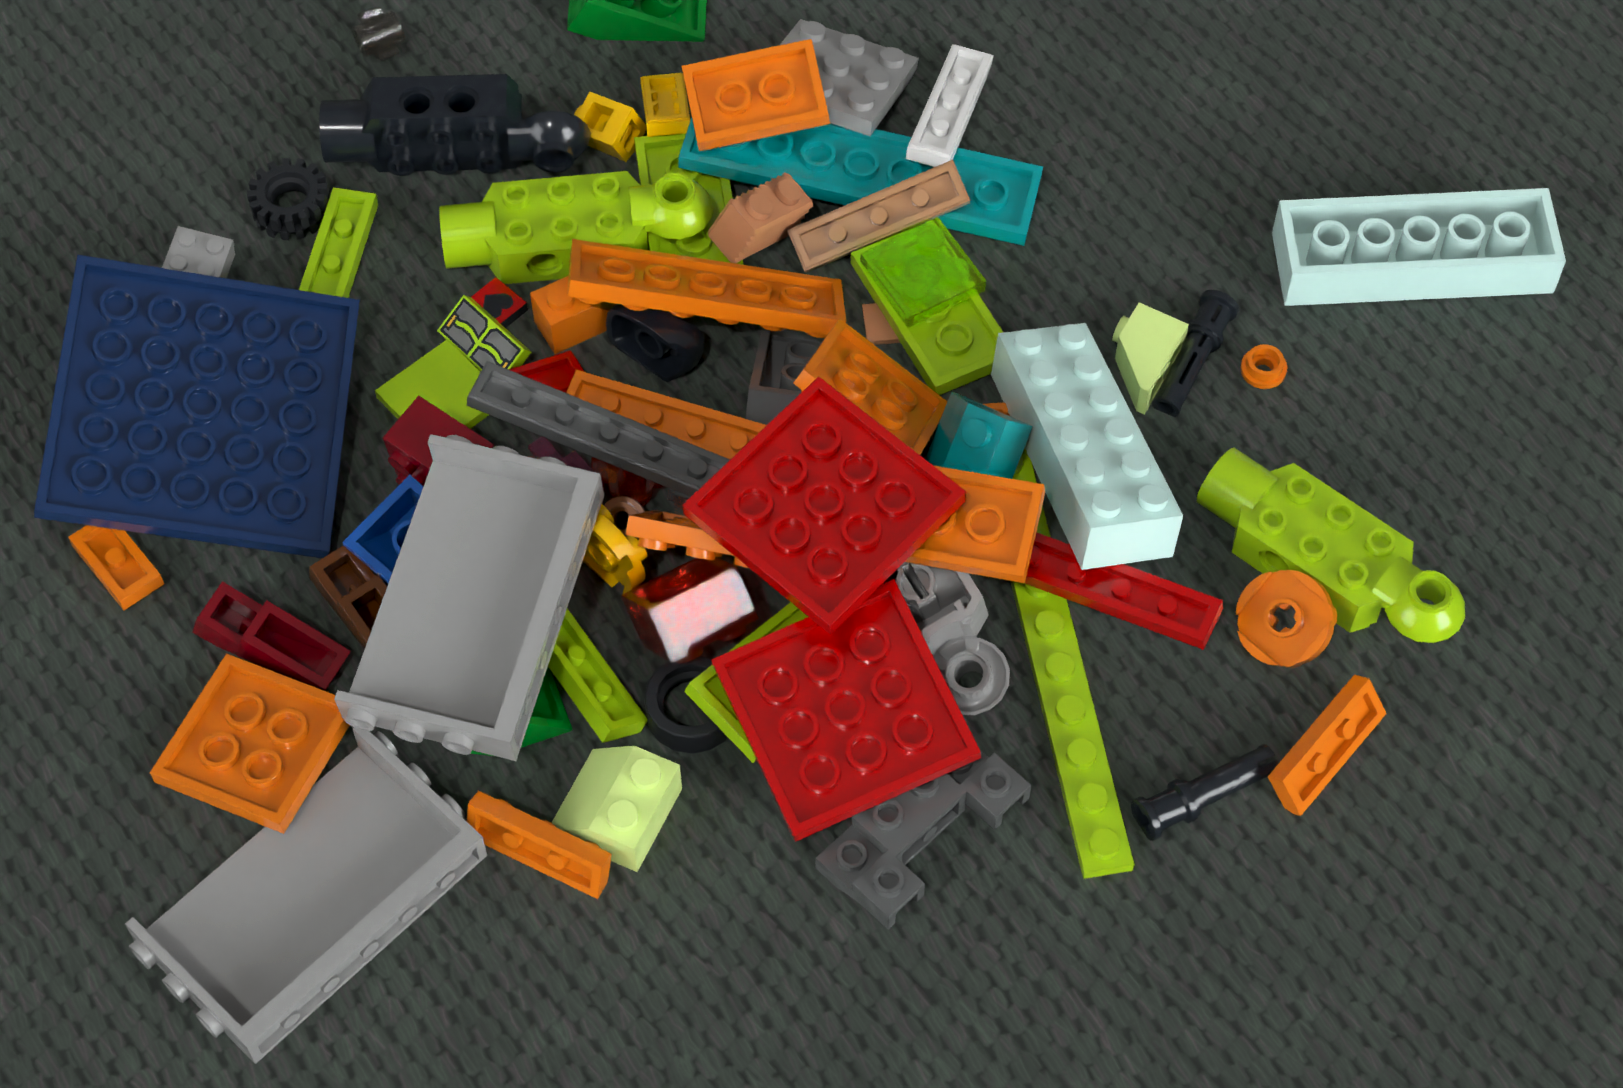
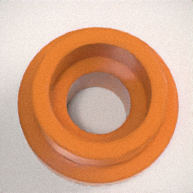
(1268, 356)

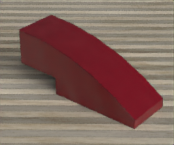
(269, 638)

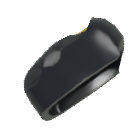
(655, 340)

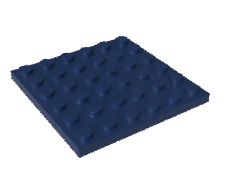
(198, 408)

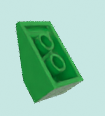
(638, 19)

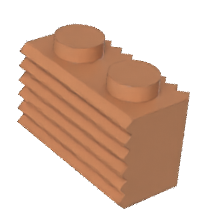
(759, 217)

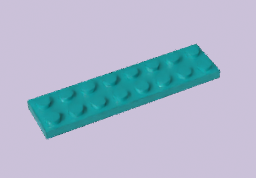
(848, 166)

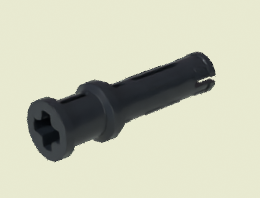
(1201, 339)
(1185, 799)

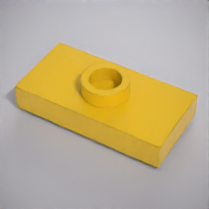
(665, 104)

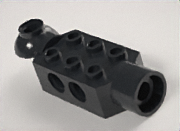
(447, 127)

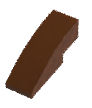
(349, 590)

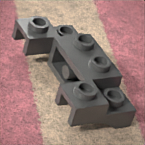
(873, 851)

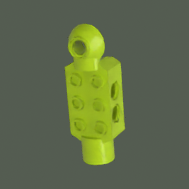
(529, 224)
(1306, 526)

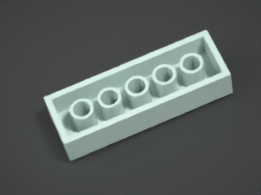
(1417, 246)
(1086, 446)

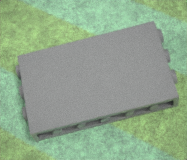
(475, 599)
(313, 904)

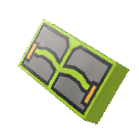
(482, 336)

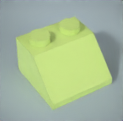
(621, 801)

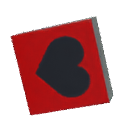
(500, 302)

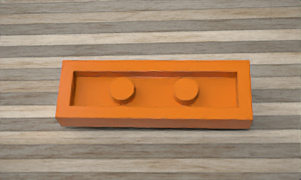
(1327, 745)
(540, 844)

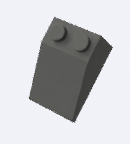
(776, 366)

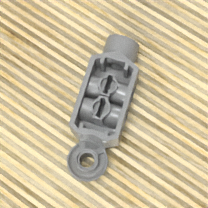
(950, 617)

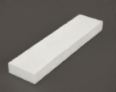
(949, 106)

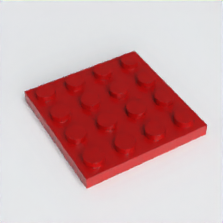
(824, 504)
(845, 712)

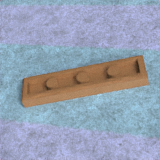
(879, 216)

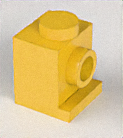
(611, 125)

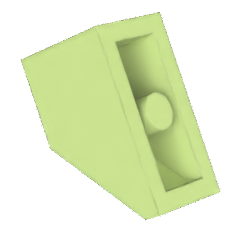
(1146, 351)

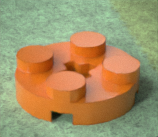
(1313, 617)

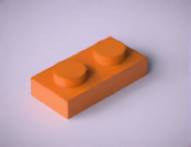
(117, 563)

